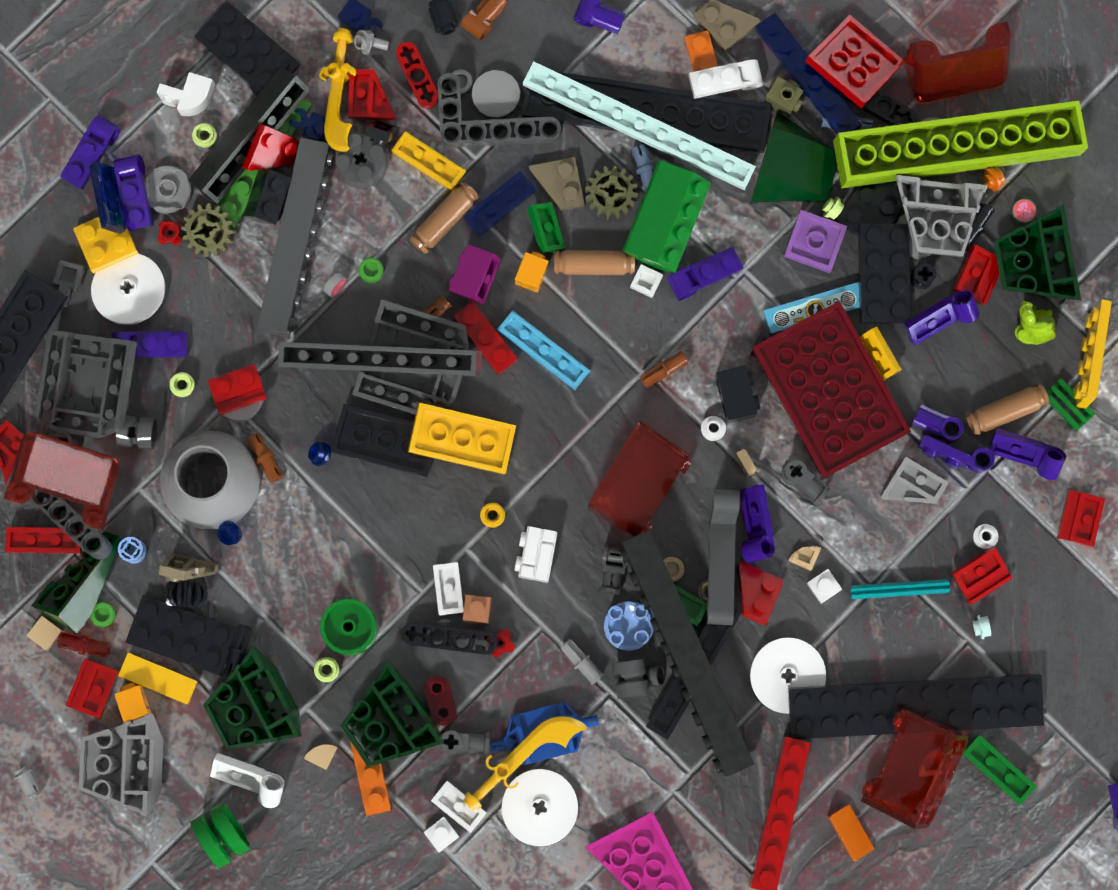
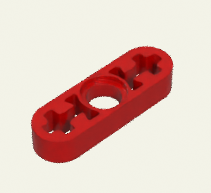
(403, 61)

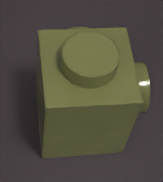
(785, 96)

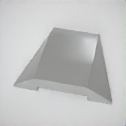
(939, 213)
(124, 764)

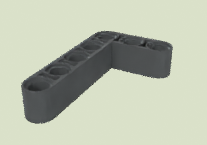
(487, 126)
(73, 518)
(721, 556)

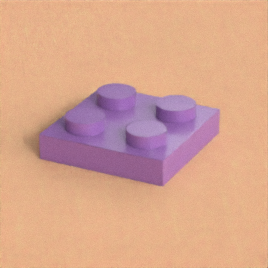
(815, 241)

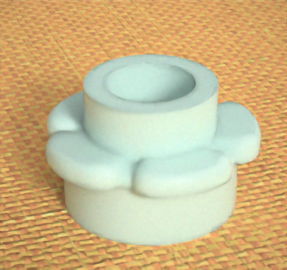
(982, 627)

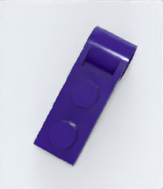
(91, 148)
(132, 191)
(704, 273)
(958, 307)
(156, 343)
(1028, 451)
(954, 457)
(758, 524)

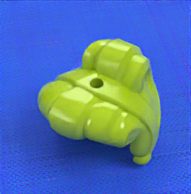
(1035, 325)

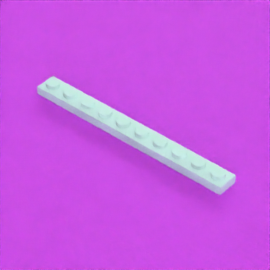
(639, 125)

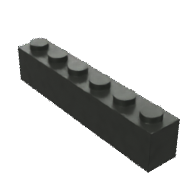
(268, 108)

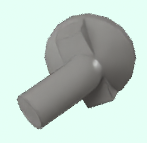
(365, 41)

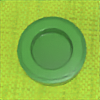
(371, 270)
(103, 614)

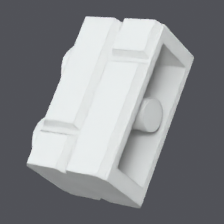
(537, 554)

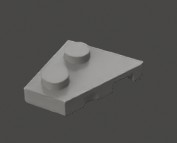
(914, 484)

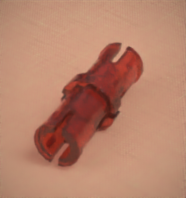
(83, 645)

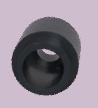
(443, 16)

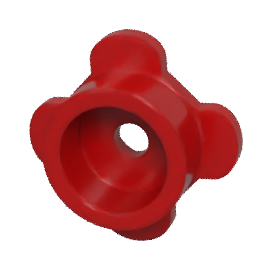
(165, 227)
(507, 645)

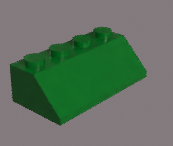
(666, 217)

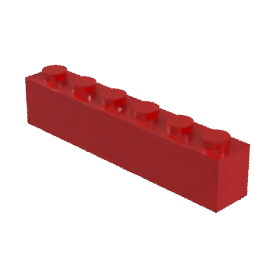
(779, 814)

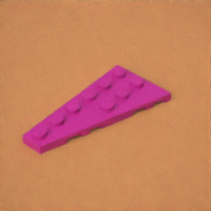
(641, 856)

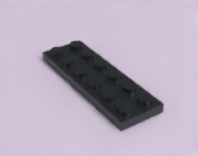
(24, 323)

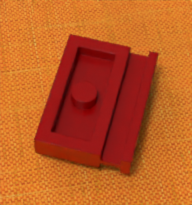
(978, 274)
(237, 389)
(1080, 518)
(981, 575)
(92, 688)

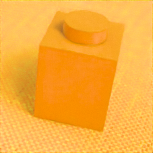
(532, 271)
(132, 702)

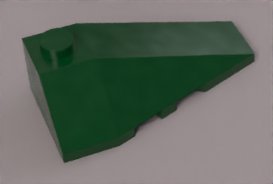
(75, 595)

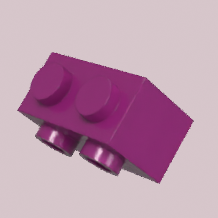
(474, 274)

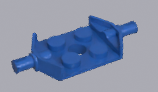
(524, 723)

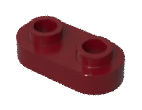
(440, 700)

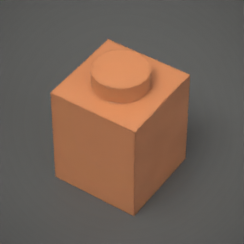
(477, 609)

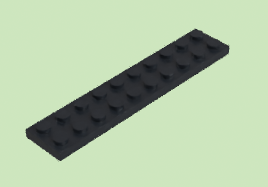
(710, 118)
(951, 702)

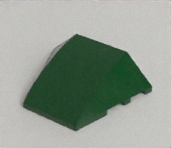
(794, 166)
(1039, 258)
(253, 705)
(390, 720)

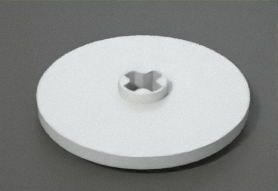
(141, 301)
(774, 660)
(558, 798)

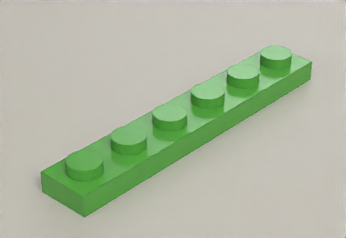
(238, 195)

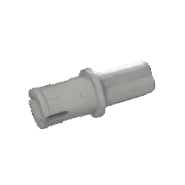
(581, 661)

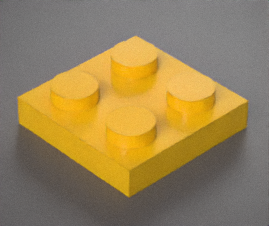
(103, 247)

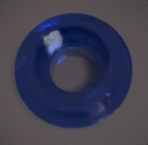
(319, 453)
(229, 533)

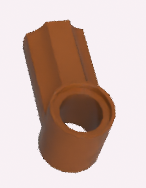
(480, 20)

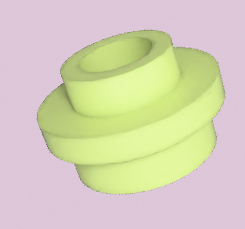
(199, 130)
(832, 208)
(176, 379)
(319, 666)

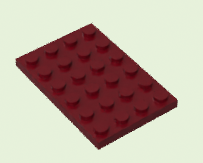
(831, 389)

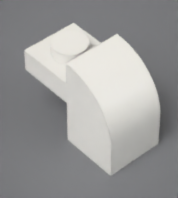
(193, 98)

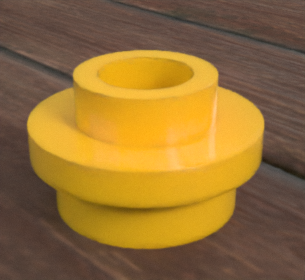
(492, 507)

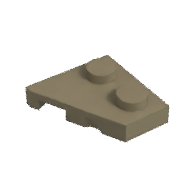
(725, 23)
(560, 182)
(182, 567)

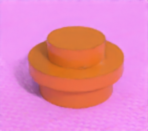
(993, 178)

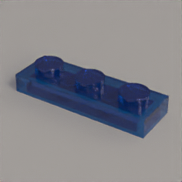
(107, 197)
(499, 204)

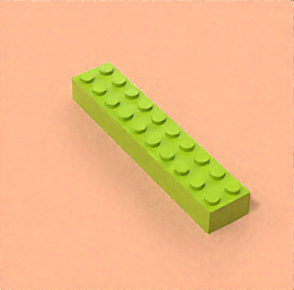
(960, 144)

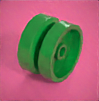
(364, 627)
(220, 835)

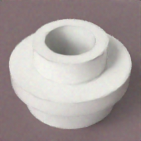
(710, 435)
(977, 536)

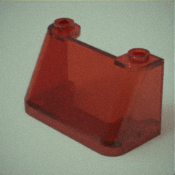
(960, 73)
(64, 472)
(638, 480)
(916, 770)

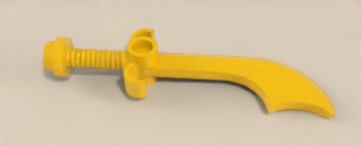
(334, 129)
(553, 730)

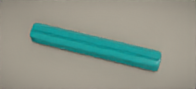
(900, 589)

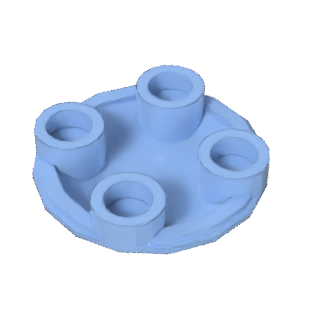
(628, 626)

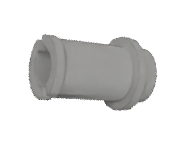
(27, 782)

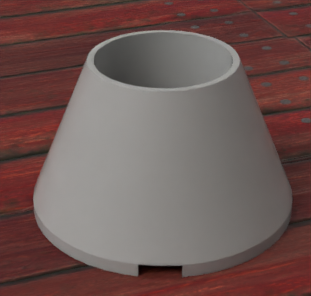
(231, 501)

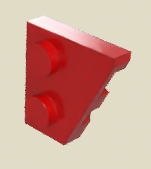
(367, 97)

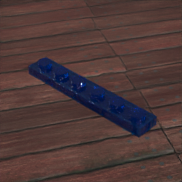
(815, 86)

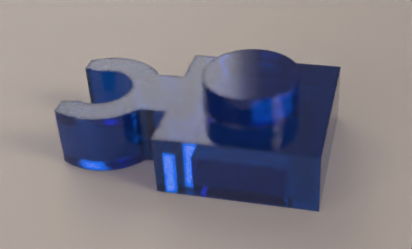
(357, 16)
(313, 125)

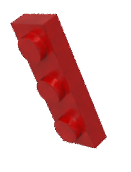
(486, 338)
(40, 541)

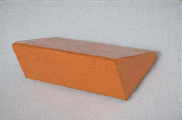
(850, 833)

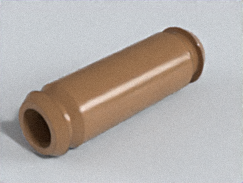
(444, 218)
(593, 262)
(1007, 409)

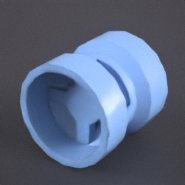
(135, 553)

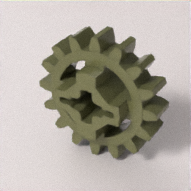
(620, 194)
(211, 239)

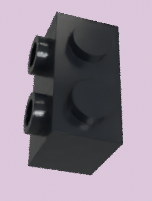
(267, 197)
(736, 394)

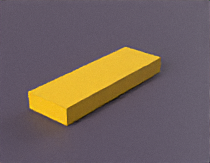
(428, 161)
(158, 678)

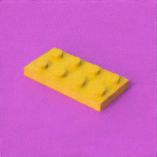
(1093, 349)
(461, 438)

